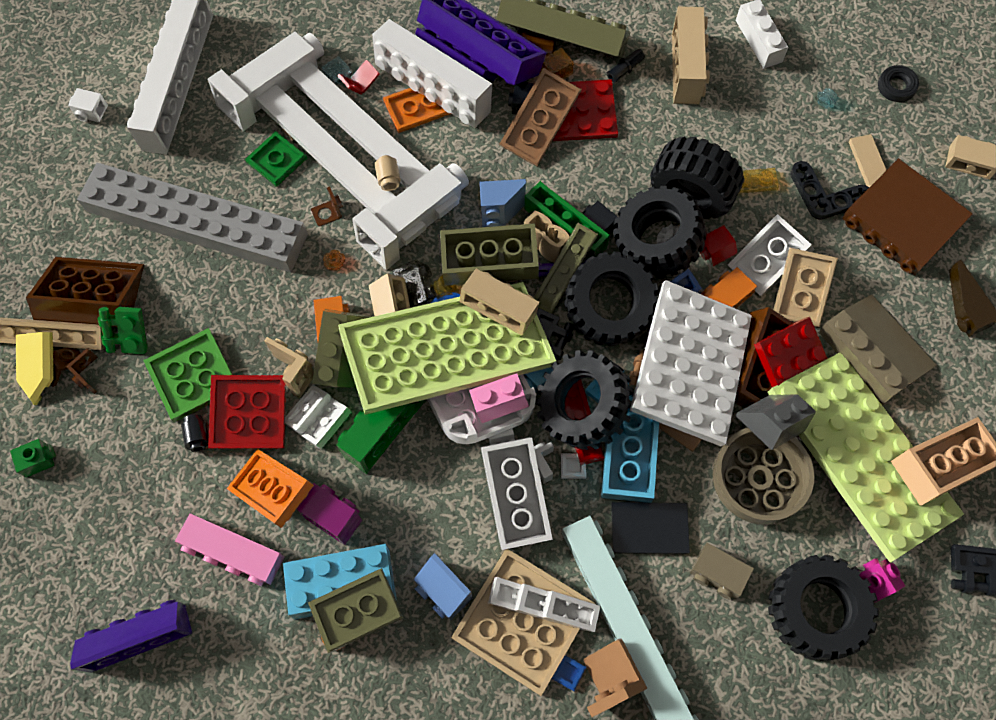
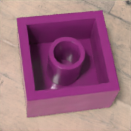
(329, 513)

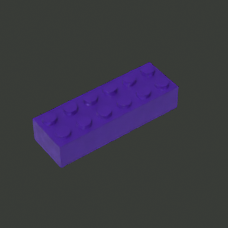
(483, 39)

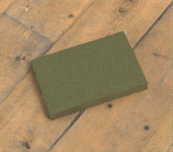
(355, 610)

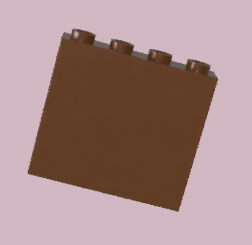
(906, 216)

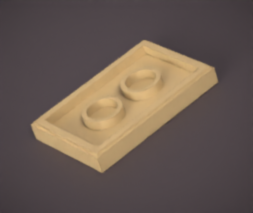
(805, 285)

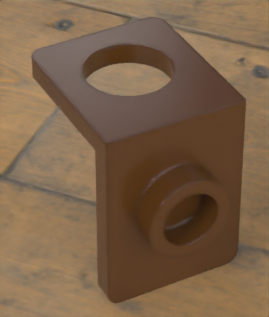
(332, 205)
(61, 359)
(76, 369)

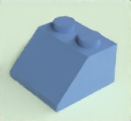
(501, 201)
(442, 587)

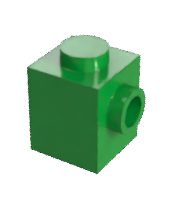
(33, 457)

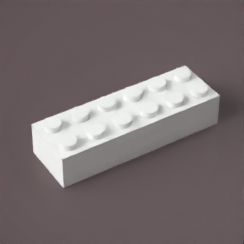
(432, 73)

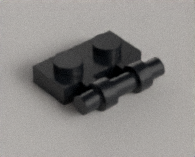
(549, 324)
(971, 561)

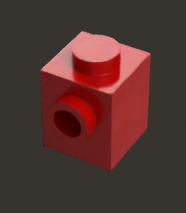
(719, 246)

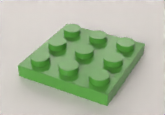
(185, 373)

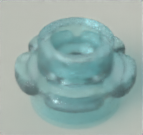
(827, 98)

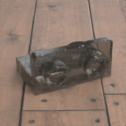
(417, 282)

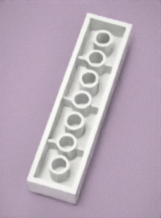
(169, 75)

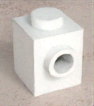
(87, 105)

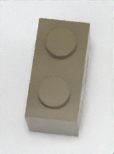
(721, 571)

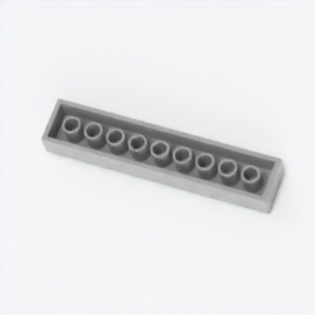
(193, 217)

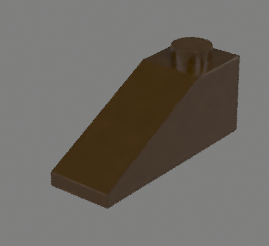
(971, 305)

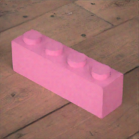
(229, 549)

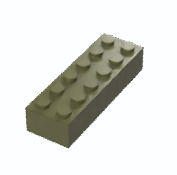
(569, 27)

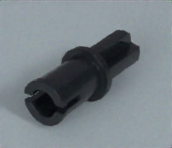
(625, 65)

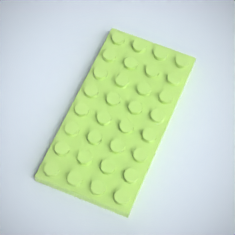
(436, 352)
(855, 448)

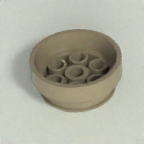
(791, 462)

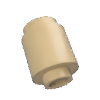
(387, 173)

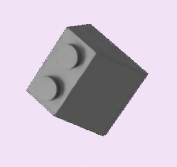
(777, 418)

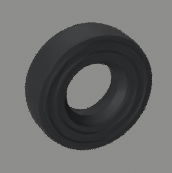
(903, 73)

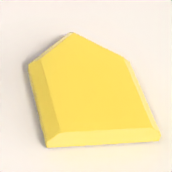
(34, 363)

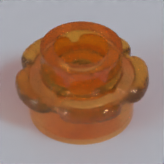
(334, 265)

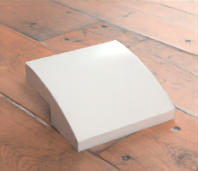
(317, 416)

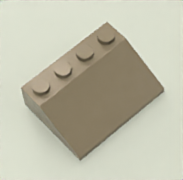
(877, 348)

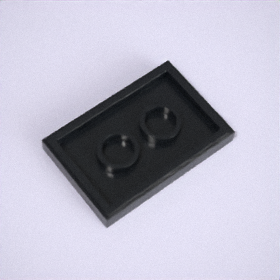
(650, 528)

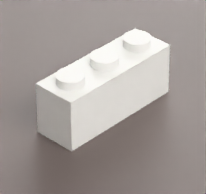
(761, 33)

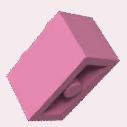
(499, 398)

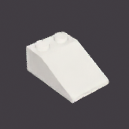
(767, 252)

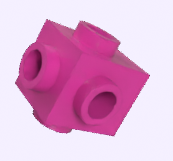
(883, 577)

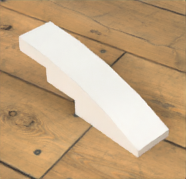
(544, 604)

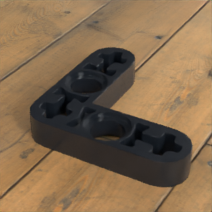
(825, 201)

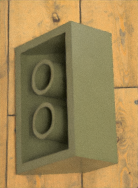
(331, 359)

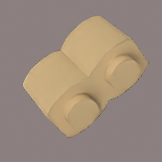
(549, 237)

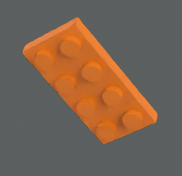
(270, 487)

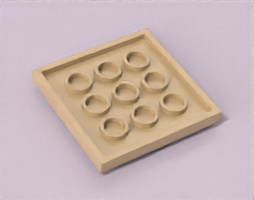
(513, 641)

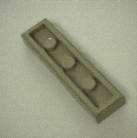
(565, 266)

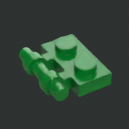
(130, 328)

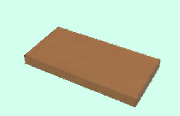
(540, 117)

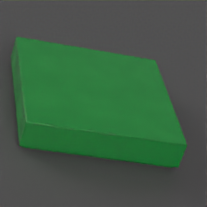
(276, 159)

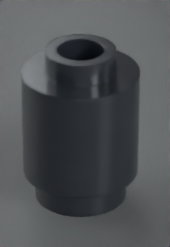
(195, 433)

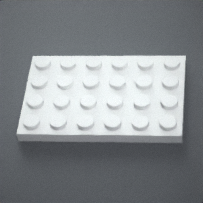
(692, 363)

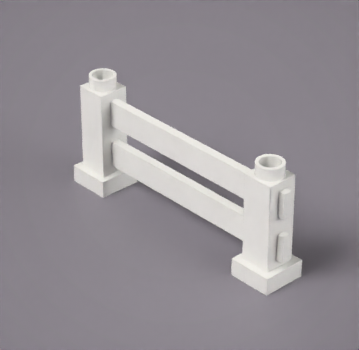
(387, 219)

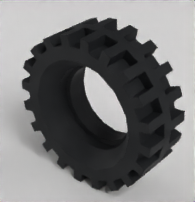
(607, 415)

